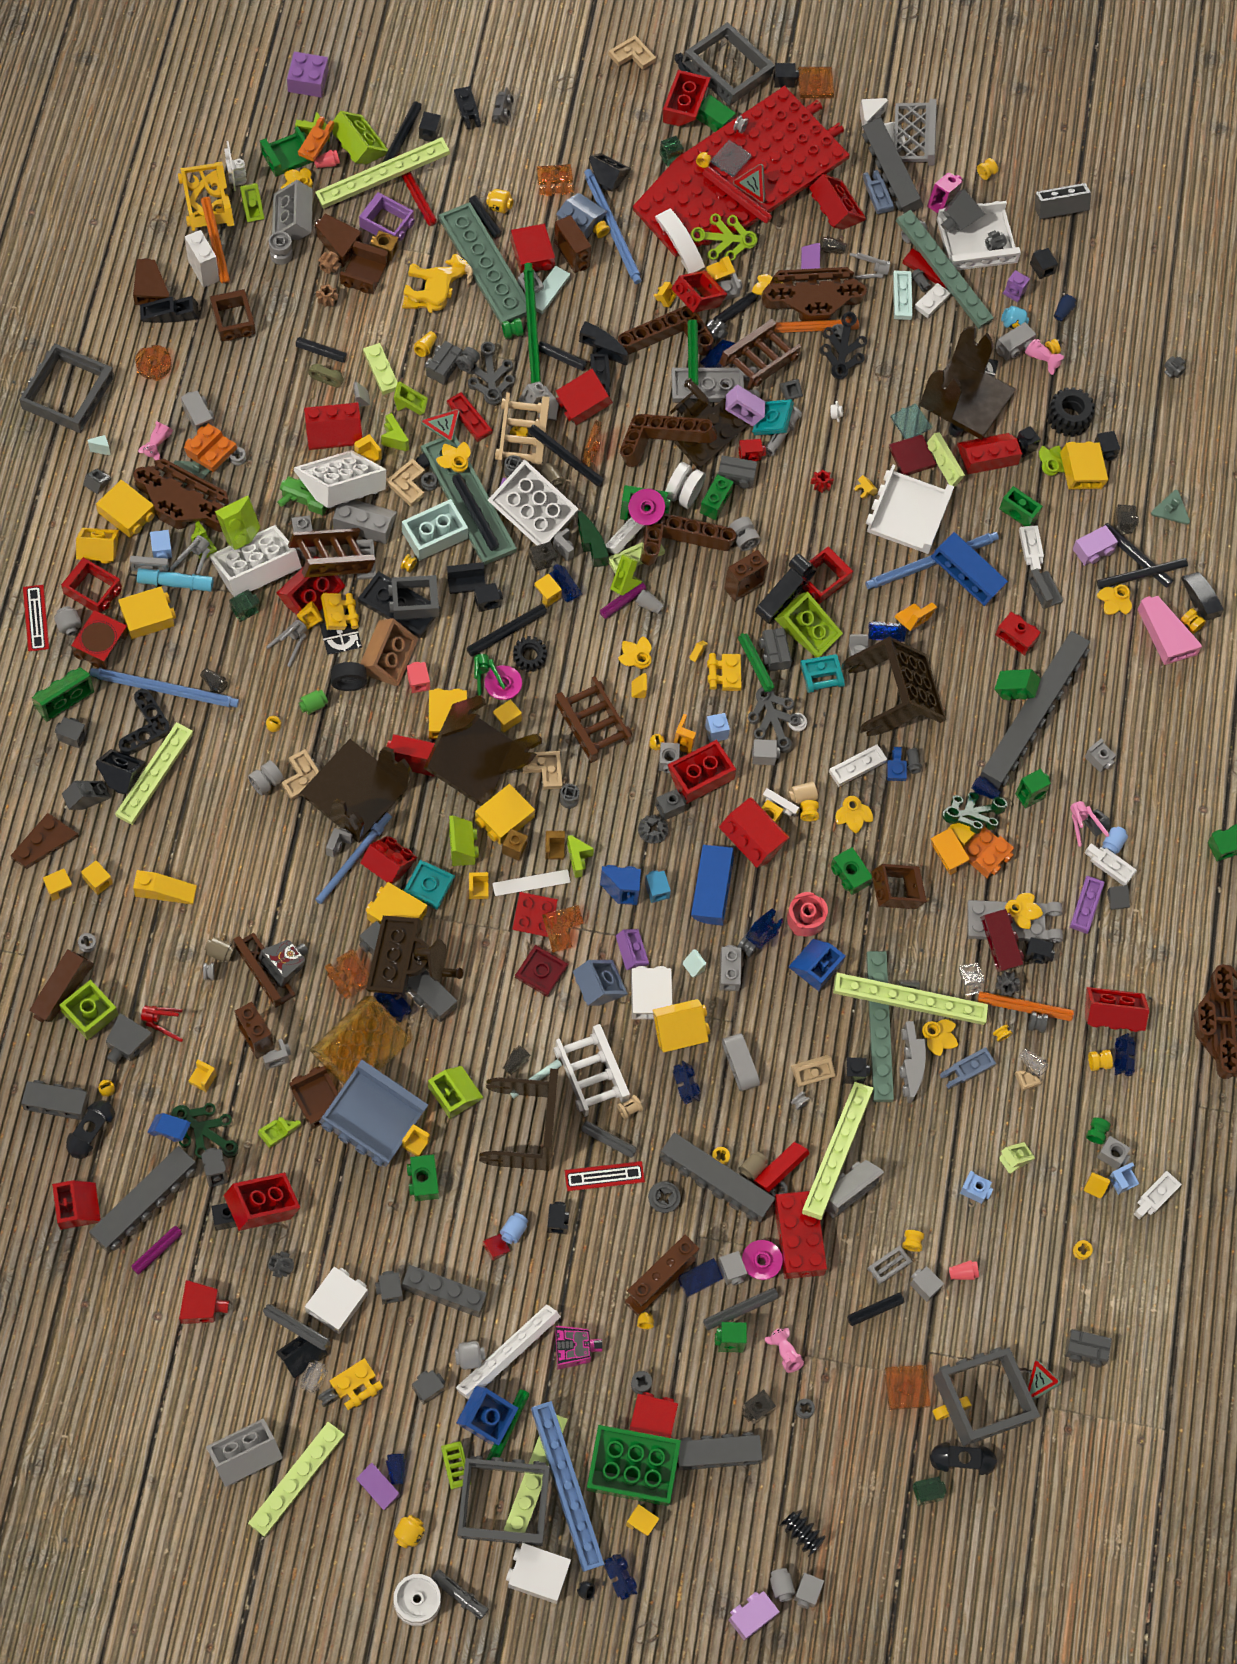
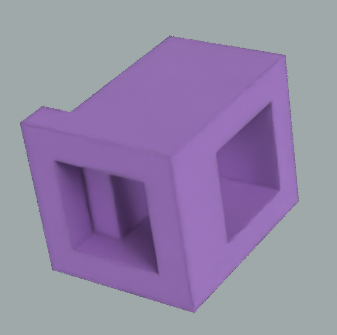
(1016, 286)

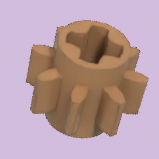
(329, 262)
(327, 295)

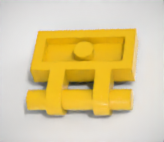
(334, 611)
(731, 672)
(352, 1379)

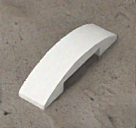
(681, 240)

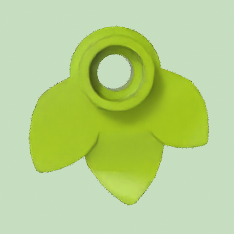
(1051, 458)

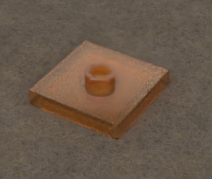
(815, 82)
(593, 443)
(907, 1387)

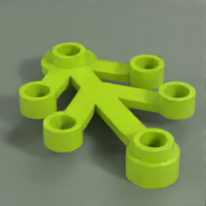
(727, 237)

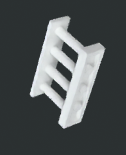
(604, 1055)

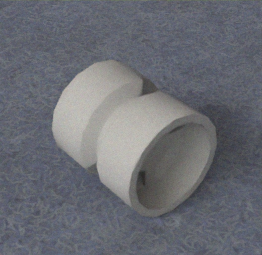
(280, 248)
(745, 533)
(265, 778)

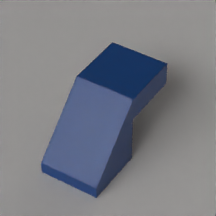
(169, 1127)

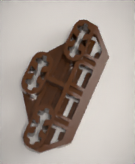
(813, 300)
(178, 504)
(1220, 1021)

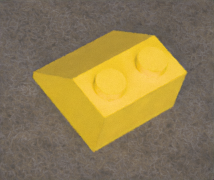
(97, 544)

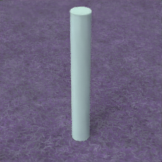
(542, 1074)

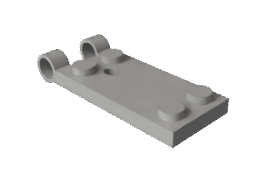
(710, 382)
(977, 908)

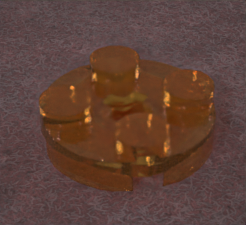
(153, 353)

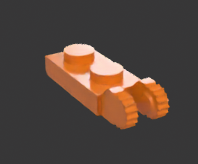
(316, 140)

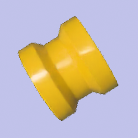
(987, 169)
(809, 810)
(913, 1240)

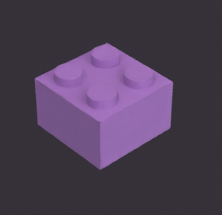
(307, 74)

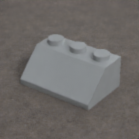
(293, 210)
(371, 520)
(853, 1186)
(244, 1452)

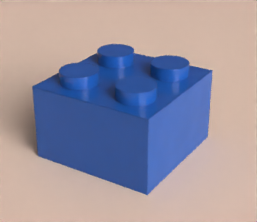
(487, 1415)

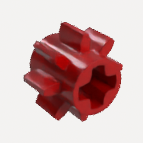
(822, 481)

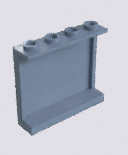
(373, 1114)

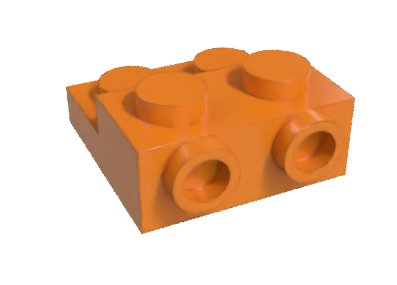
(209, 447)
(988, 852)

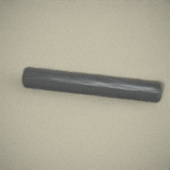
(740, 1308)
(296, 1327)

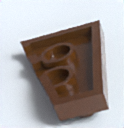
(42, 840)

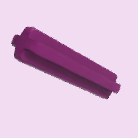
(621, 601)
(156, 1250)

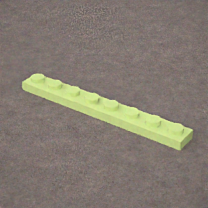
(382, 172)
(910, 998)
(837, 1151)

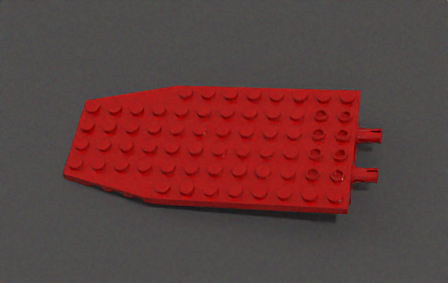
(778, 135)

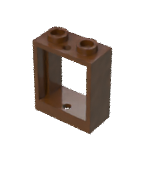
(572, 244)
(227, 301)
(740, 576)
(911, 876)
(253, 1026)

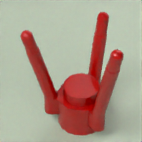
(152, 1015)

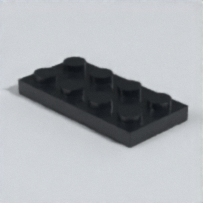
(377, 599)

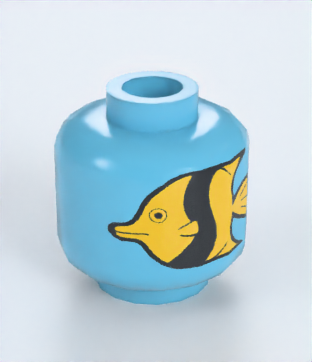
(1014, 317)

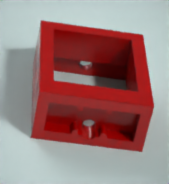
(701, 280)
(837, 565)
(78, 575)

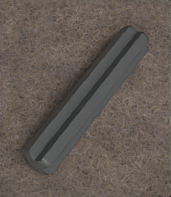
(609, 1139)

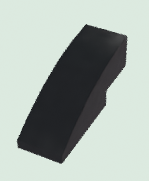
(169, 310)
(602, 343)
(1202, 596)

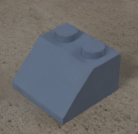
(583, 211)
(599, 982)

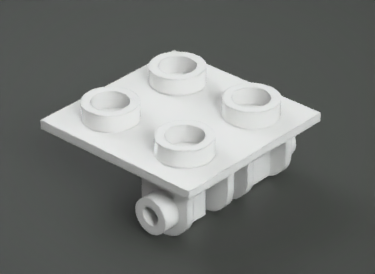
(235, 169)

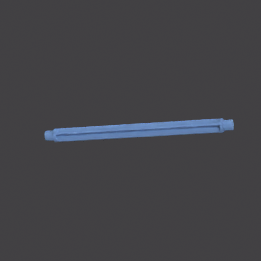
(614, 229)
(924, 563)
(163, 687)

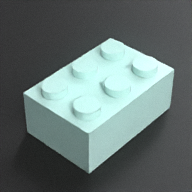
(434, 529)

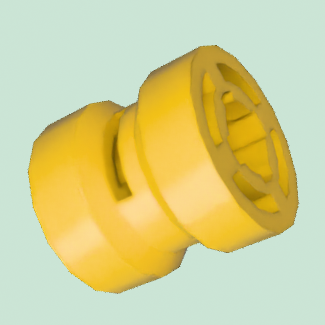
(1193, 621)
(1100, 1060)

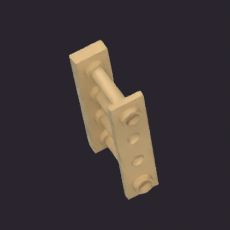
(542, 409)

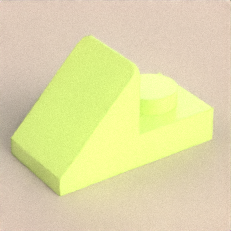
(1016, 1156)

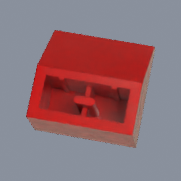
(388, 859)
(76, 1203)

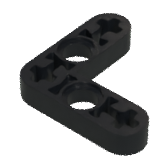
(151, 728)

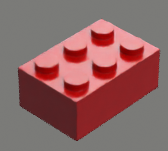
(261, 1201)

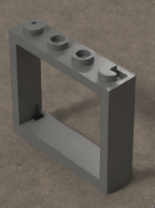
(717, 83)
(91, 401)
(954, 1406)
(498, 1464)

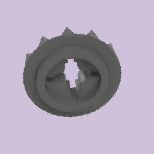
(654, 836)
(666, 1188)

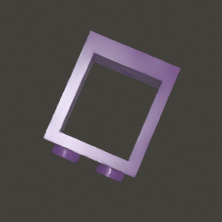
(383, 202)

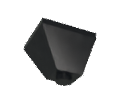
(608, 171)
(120, 770)

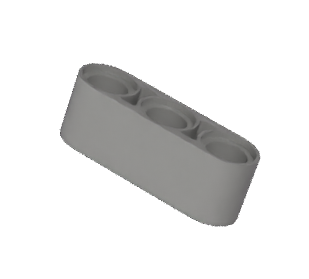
(740, 1062)

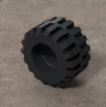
(1073, 400)

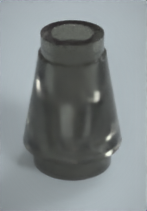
(832, 245)
(215, 681)
(516, 1060)

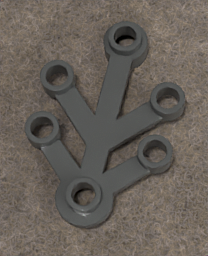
(491, 377)
(773, 715)

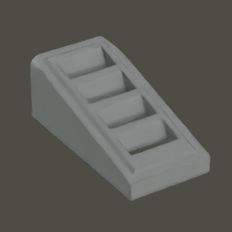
(366, 548)

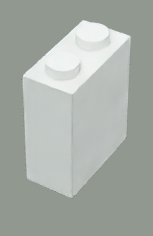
(202, 258)
(650, 990)
(337, 1299)
(538, 1573)

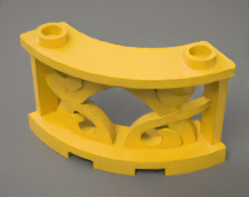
(215, 178)

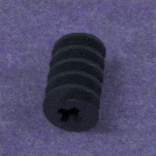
(803, 1532)

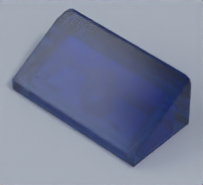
(713, 358)
(700, 1277)

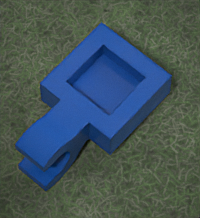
(896, 768)

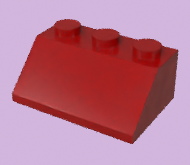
(685, 98)
(836, 202)
(333, 425)
(989, 453)
(301, 590)
(702, 771)
(754, 832)
(1116, 1009)

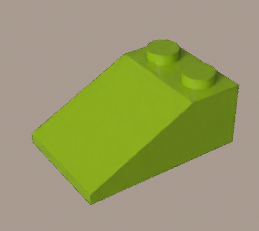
(809, 624)

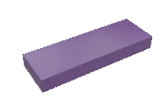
(1087, 904)

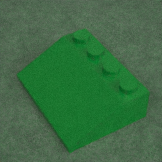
(633, 1465)

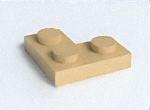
(632, 49)
(403, 482)
(550, 766)
(305, 770)

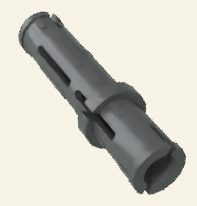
(463, 1597)

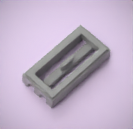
(149, 563)
(880, 1280)

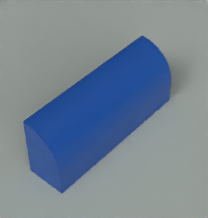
(969, 568)
(713, 884)

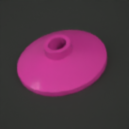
(640, 500)
(510, 678)
(762, 1250)

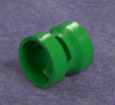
(514, 328)
(1098, 1130)

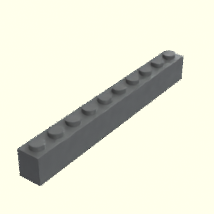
(1034, 710)

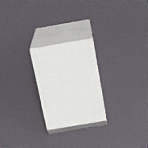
(872, 109)

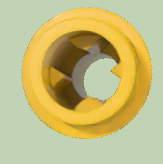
(425, 344)

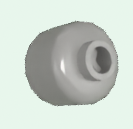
(67, 620)
(469, 1355)

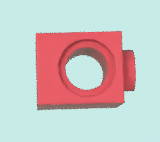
(418, 677)

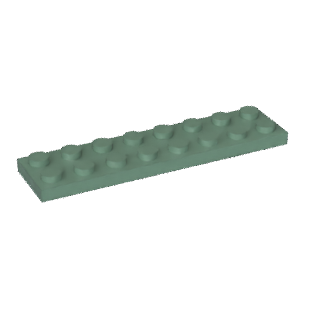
(488, 265)
(444, 477)

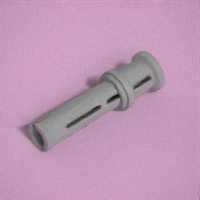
(777, 439)

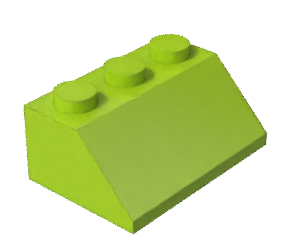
(358, 138)

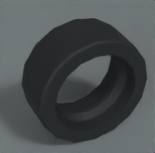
(348, 676)

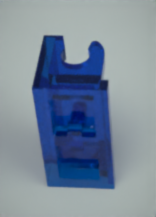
(764, 929)

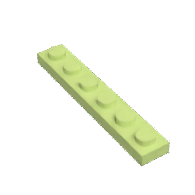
(154, 773)
(296, 1479)
(529, 1490)

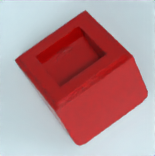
(496, 1247)

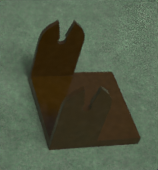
(963, 389)
(913, 682)
(474, 754)
(357, 788)
(526, 1088)

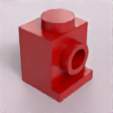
(751, 449)

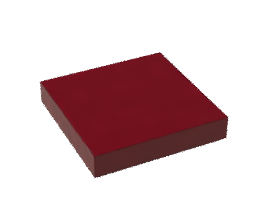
(912, 455)
(541, 970)

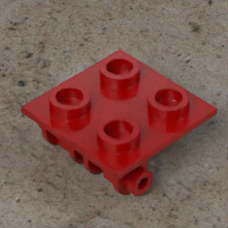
(530, 911)

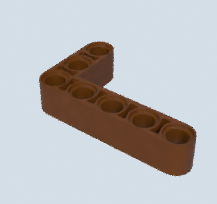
(666, 330)
(665, 428)
(681, 532)

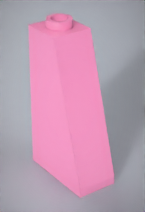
(1167, 632)

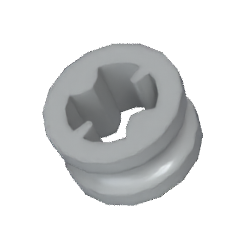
(740, 124)
(241, 460)
(90, 937)
(208, 971)
(800, 1100)

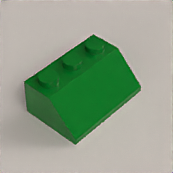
(63, 693)

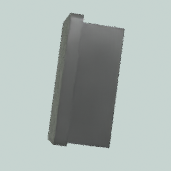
(1044, 588)

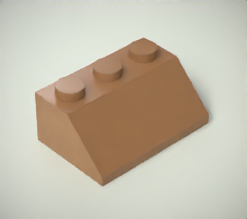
(388, 651)

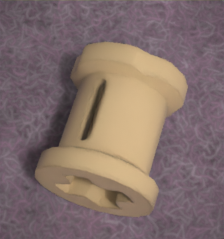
(629, 1107)

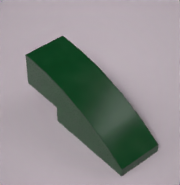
(592, 541)

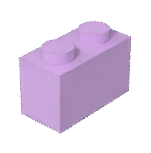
(745, 405)
(1095, 545)
(753, 1615)

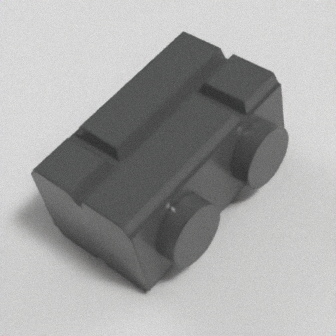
(443, 362)
(738, 470)
(776, 649)
(214, 1167)
(1087, 1347)

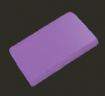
(810, 256)
(632, 948)
(378, 1486)

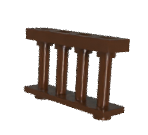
(756, 339)
(331, 565)
(582, 733)
(661, 1275)

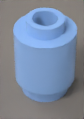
(1116, 839)
(514, 1228)

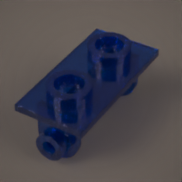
(563, 579)
(881, 631)
(396, 1008)
(1124, 1048)
(690, 1089)
(618, 1568)

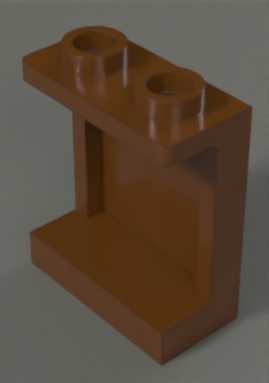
(313, 1094)

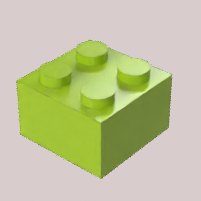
(89, 1009)

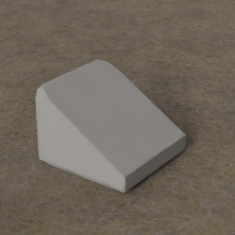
(361, 395)

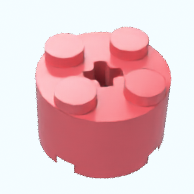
(815, 917)

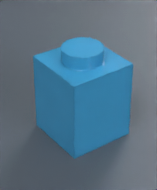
(657, 886)

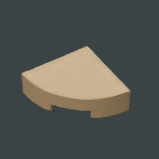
(1027, 1080)

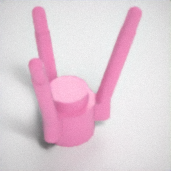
(1079, 814)

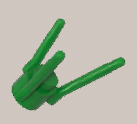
(482, 666)

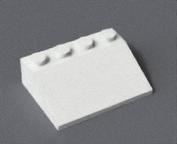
(342, 478)
(533, 504)
(256, 563)

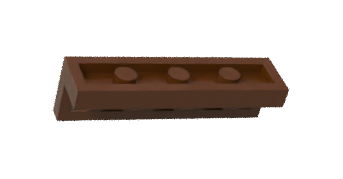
(259, 971)

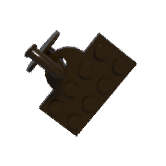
(724, 422)
(398, 956)

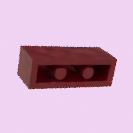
(1002, 940)

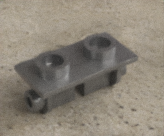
(504, 101)

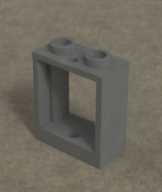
(415, 611)

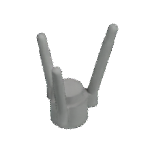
(880, 266)
(198, 546)
(295, 631)

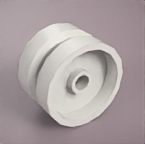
(685, 485)
(413, 1587)

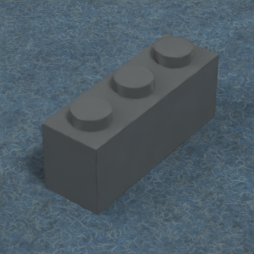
(1062, 200)
(55, 1100)

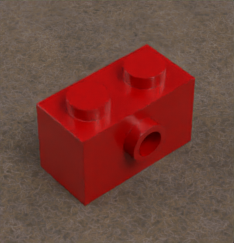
(1018, 633)

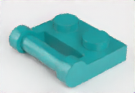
(822, 667)

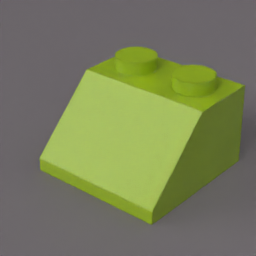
(238, 522)
(462, 841)

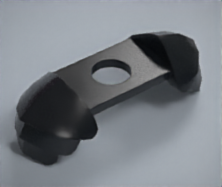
(79, 1141)
(947, 1456)

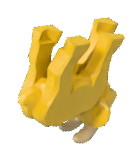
(437, 285)

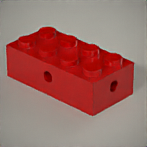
(799, 1237)

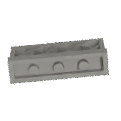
(929, 128)

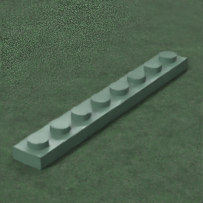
(944, 269)
(880, 1032)

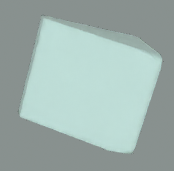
(99, 445)
(694, 963)

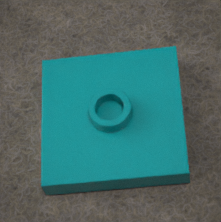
(776, 418)
(429, 884)

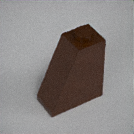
(337, 236)
(148, 282)

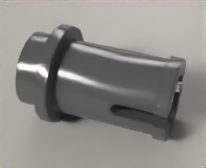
(920, 279)
(913, 760)

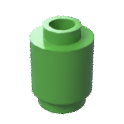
(313, 702)

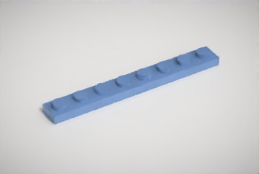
(567, 1486)

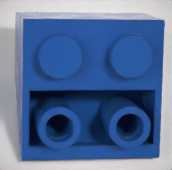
(621, 883)
(817, 963)

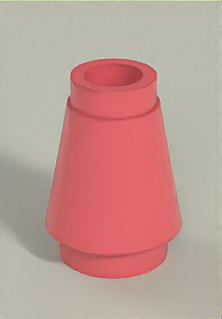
(327, 159)
(964, 1271)

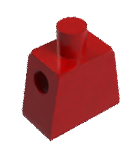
(201, 1304)

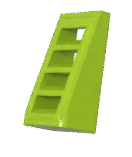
(451, 1447)

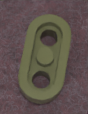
(325, 375)

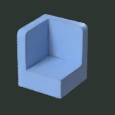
(1123, 1178)

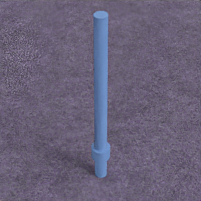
(376, 830)

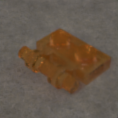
(555, 175)
(354, 971)

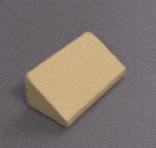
(813, 1070)

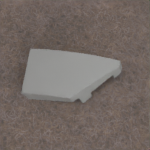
(553, 407)

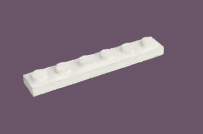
(509, 1351)

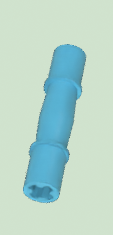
(173, 579)

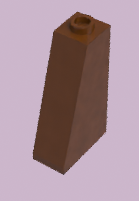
(60, 985)

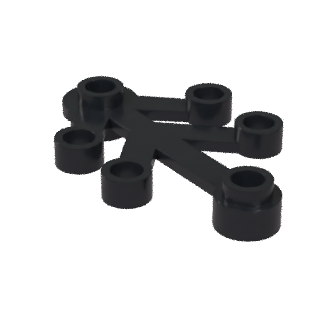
(843, 348)

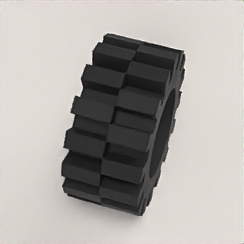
(533, 644)

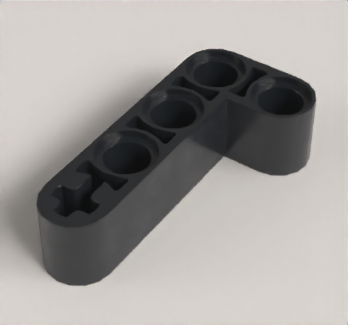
(786, 589)

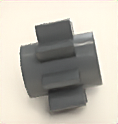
(995, 240)
(717, 328)
(1174, 367)
(1007, 983)
(281, 1264)

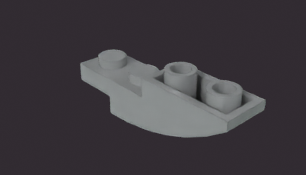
(914, 1065)

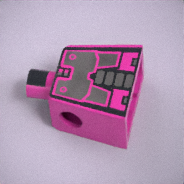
(947, 186)
(574, 1346)

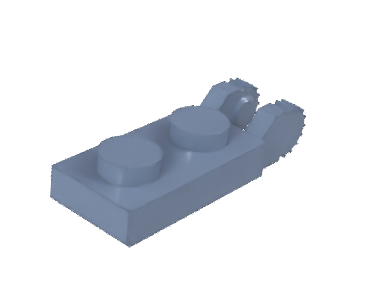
(878, 193)
(969, 1067)

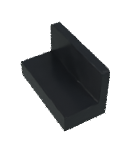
(465, 577)
(298, 1354)

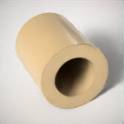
(803, 792)

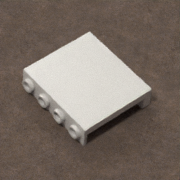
(967, 247)
(908, 511)

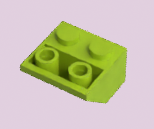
(454, 1091)

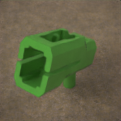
(296, 491)

